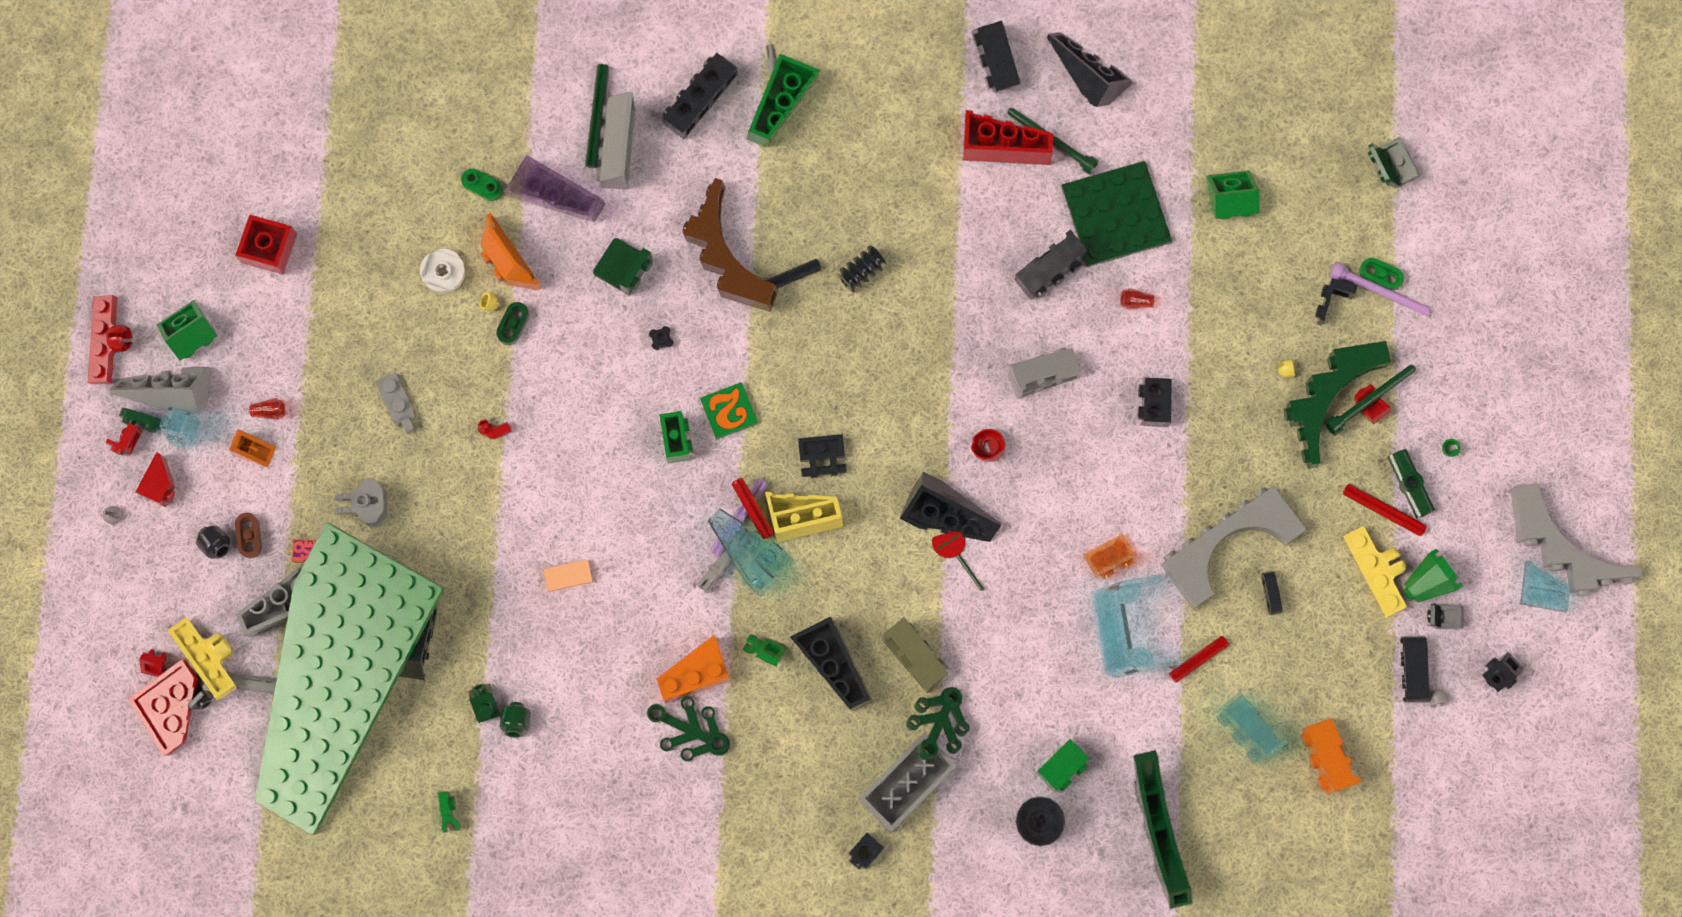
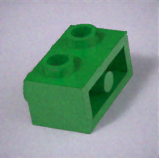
(674, 436)
(1063, 766)

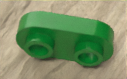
(481, 184)
(1381, 272)

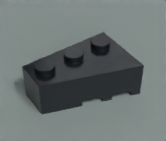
(415, 663)

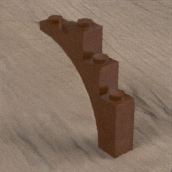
(737, 282)

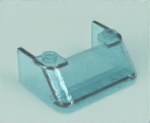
(1113, 630)

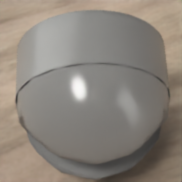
(109, 519)
(1437, 697)

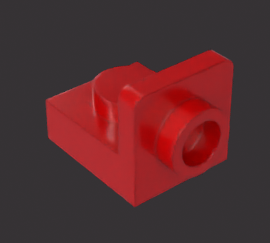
(128, 440)

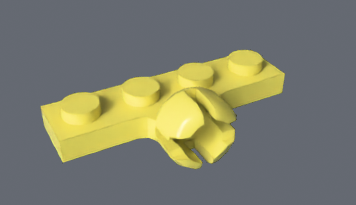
(1377, 570)
(205, 656)

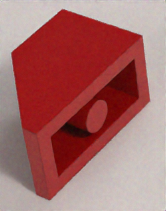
(157, 482)

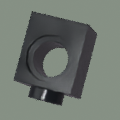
(867, 841)

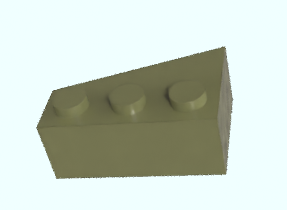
(915, 654)

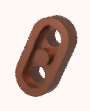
(248, 536)

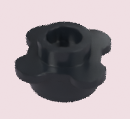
(664, 332)

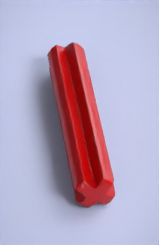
(752, 508)
(1198, 659)

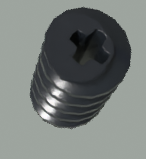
(861, 268)

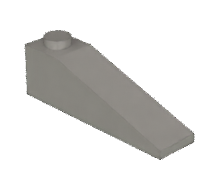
(181, 391)

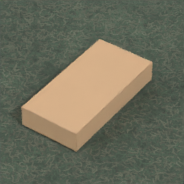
(568, 575)

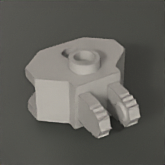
(363, 503)

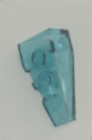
(754, 558)

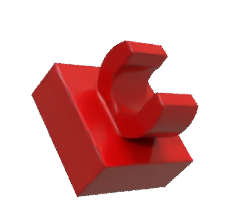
(152, 664)

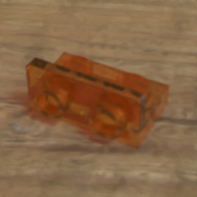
(1110, 556)

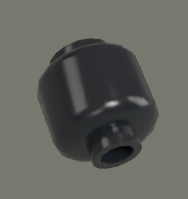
(213, 542)

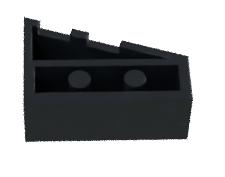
(996, 56)
(1051, 266)

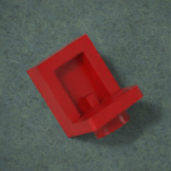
(1377, 409)

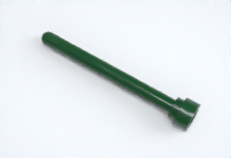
(1086, 162)
(1336, 424)

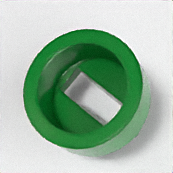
(1450, 442)

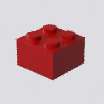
(266, 244)

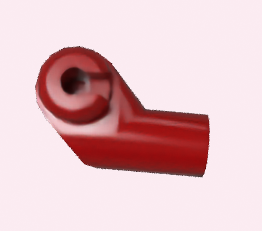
(492, 431)

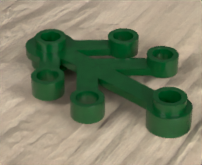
(940, 721)
(691, 731)

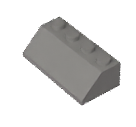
(617, 141)

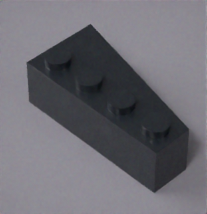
(833, 661)

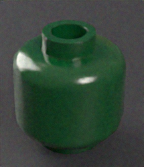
(515, 720)

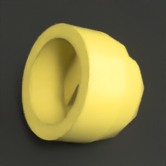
(488, 302)
(1286, 368)

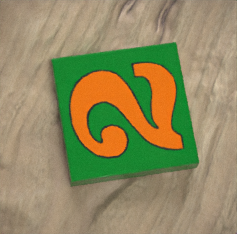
(728, 410)

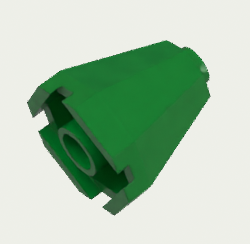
(1431, 579)

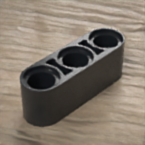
(1416, 669)

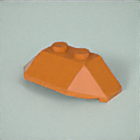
(505, 257)

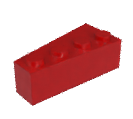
(1004, 142)

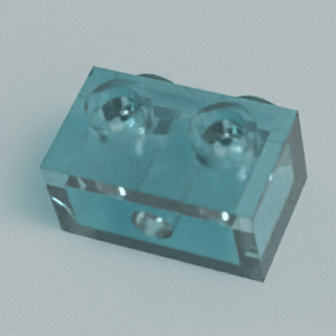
(180, 427)

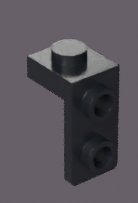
(1338, 287)

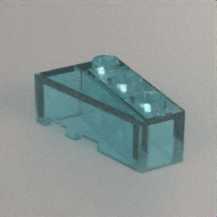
(1250, 729)

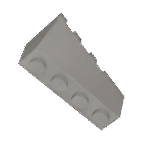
(270, 608)

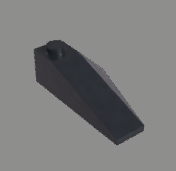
(1093, 80)
(941, 507)

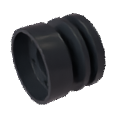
(1052, 815)

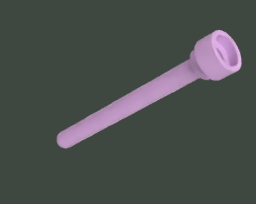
(1340, 272)

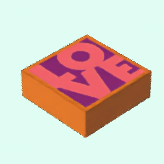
(301, 550)

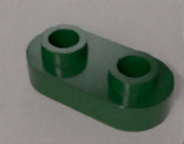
(512, 324)
(149, 422)

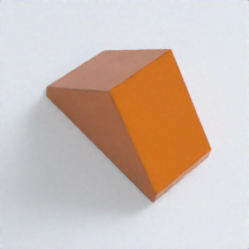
(251, 448)

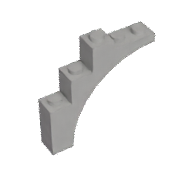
(1583, 571)

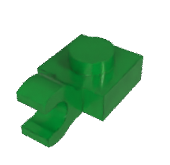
(766, 650)
(446, 805)

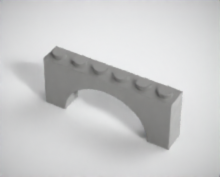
(1265, 514)

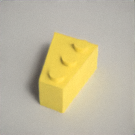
(802, 515)

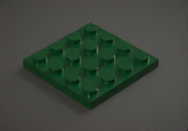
(1116, 213)

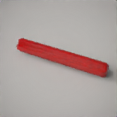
(1384, 509)

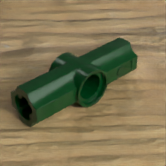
(1417, 497)

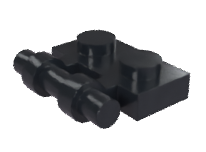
(822, 448)

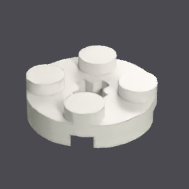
(435, 261)

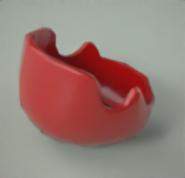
(995, 442)

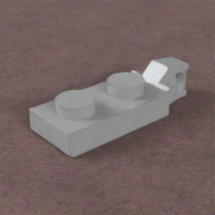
(397, 401)

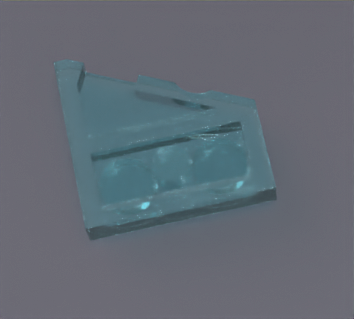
(1543, 590)

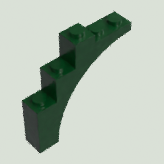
(1309, 412)
(1159, 830)

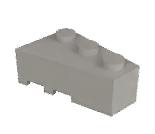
(1044, 372)

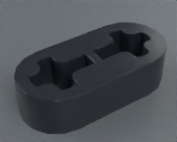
(1271, 593)

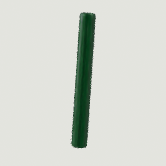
(597, 116)

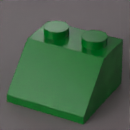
(1233, 194)
(186, 331)

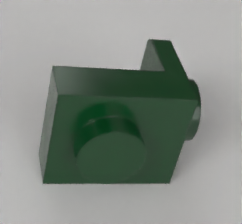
(483, 702)

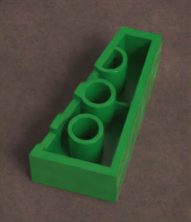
(784, 91)

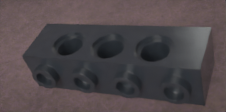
(713, 66)

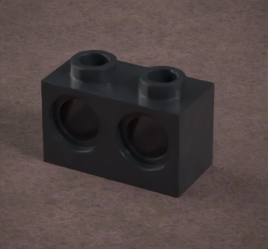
(1161, 403)

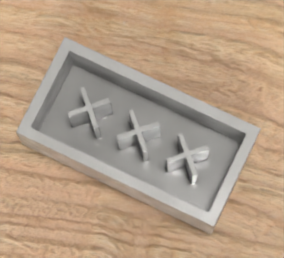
(906, 785)

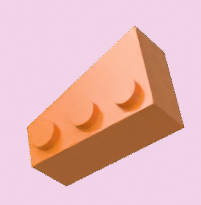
(694, 673)
(1328, 756)

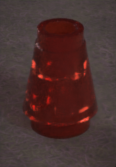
(1136, 299)
(268, 409)

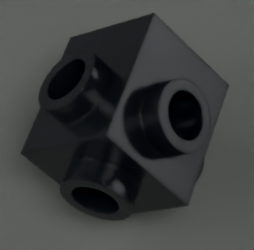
(1502, 672)

